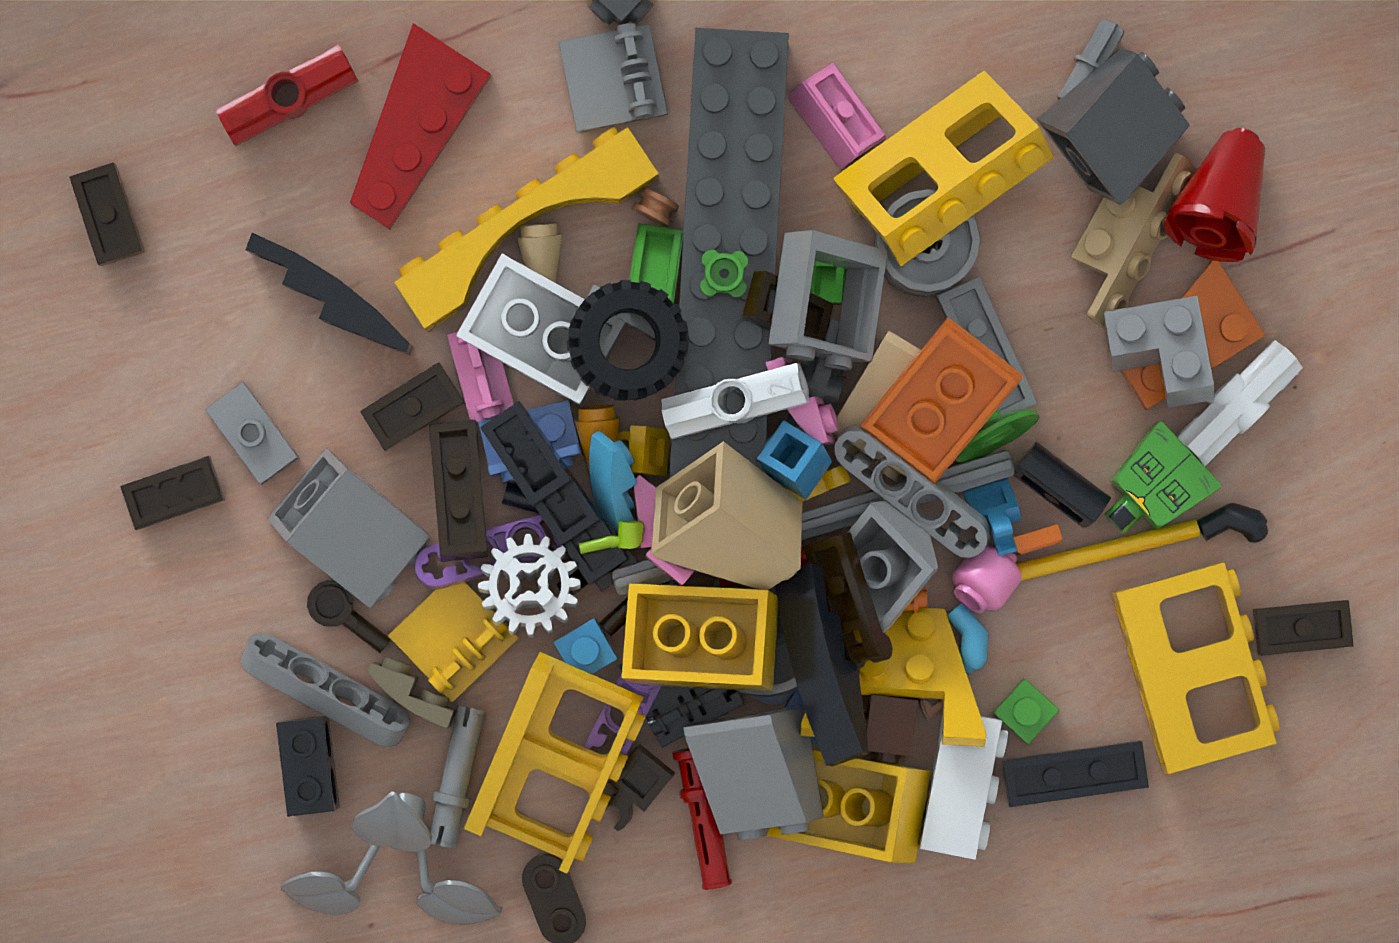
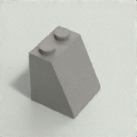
(348, 529)
(757, 772)

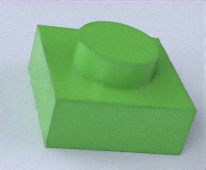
(828, 282)
(1025, 711)

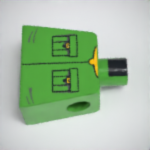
(1159, 481)

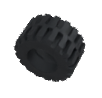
(657, 311)

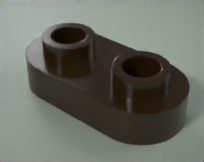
(553, 900)

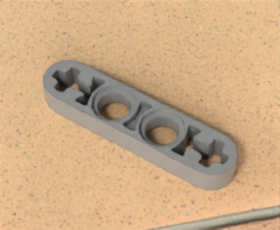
(907, 496)
(264, 660)

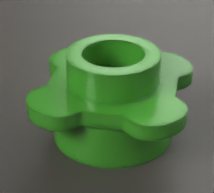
(733, 263)

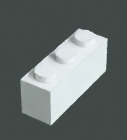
(959, 792)

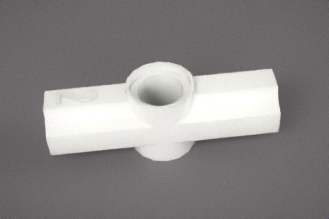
(763, 394)
(1240, 402)

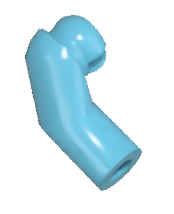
(974, 637)

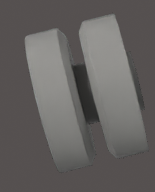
(944, 264)

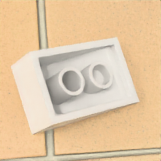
(526, 326)

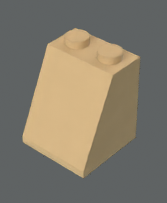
(879, 375)
(728, 521)

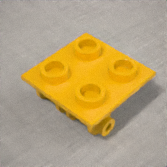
(452, 638)

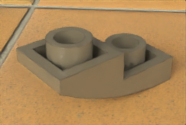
(397, 682)

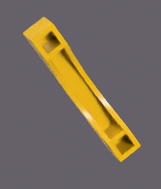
(605, 175)

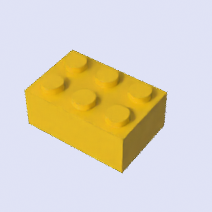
(700, 637)

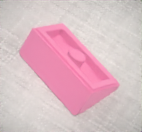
(836, 116)

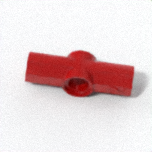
(258, 109)

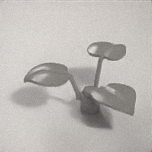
(399, 825)

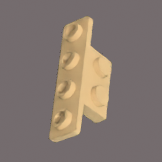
(1126, 236)

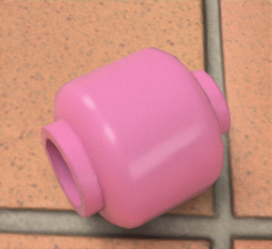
(986, 580)

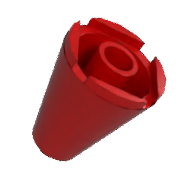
(1222, 200)

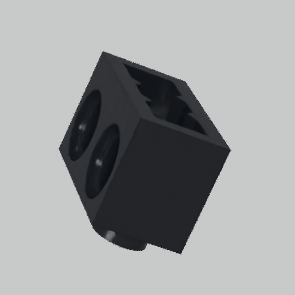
(307, 766)

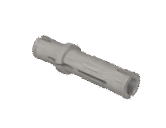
(456, 777)

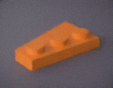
(1226, 326)

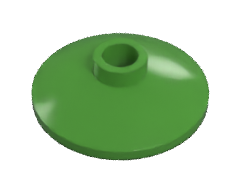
(997, 432)

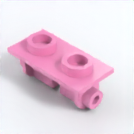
(481, 380)

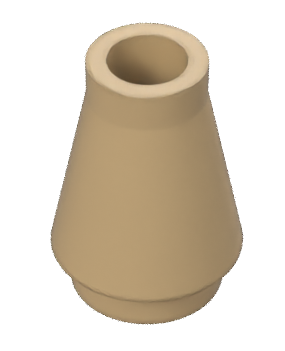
(541, 248)

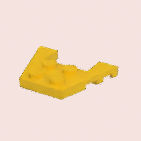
(925, 666)

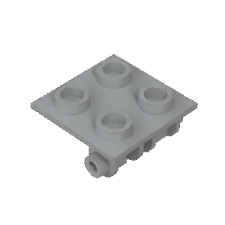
(613, 77)

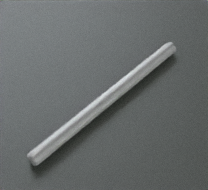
(846, 512)

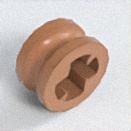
(655, 207)

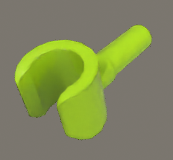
(629, 537)

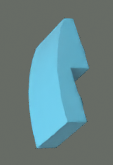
(611, 479)

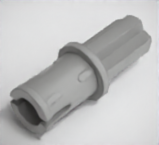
(1098, 50)

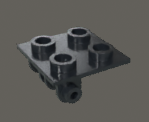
(687, 706)

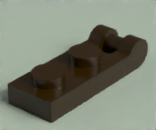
(850, 598)

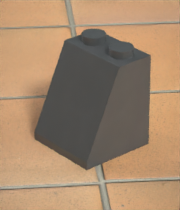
(1116, 124)

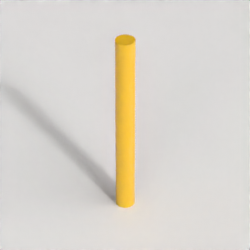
(1108, 549)

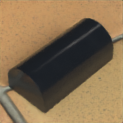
(1061, 485)

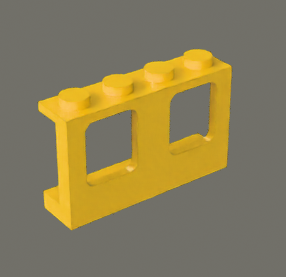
(930, 147)
(1167, 676)
(532, 745)

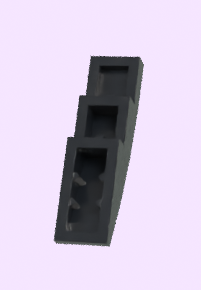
(342, 305)
(552, 490)
(818, 661)

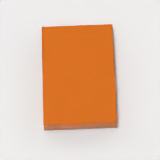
(941, 400)

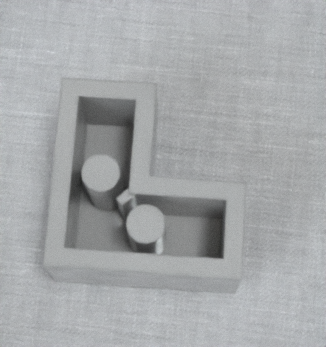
(1164, 335)

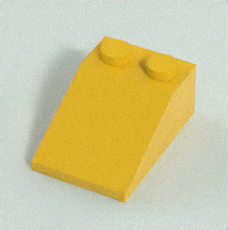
(867, 809)

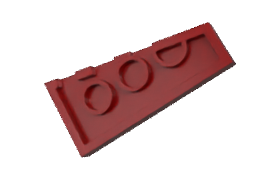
(420, 115)

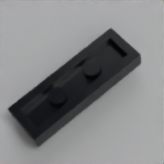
(1075, 773)

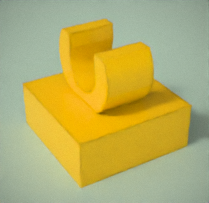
(648, 448)

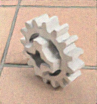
(514, 571)

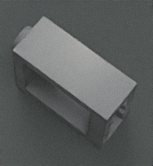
(860, 299)

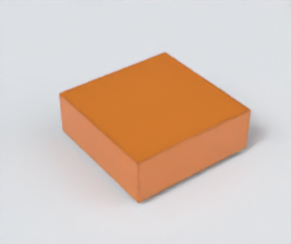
(1037, 539)

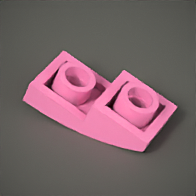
(814, 418)

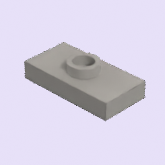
(252, 433)

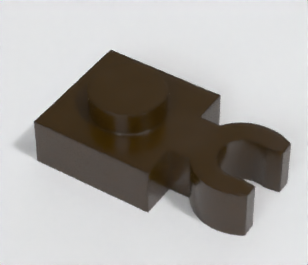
(638, 784)

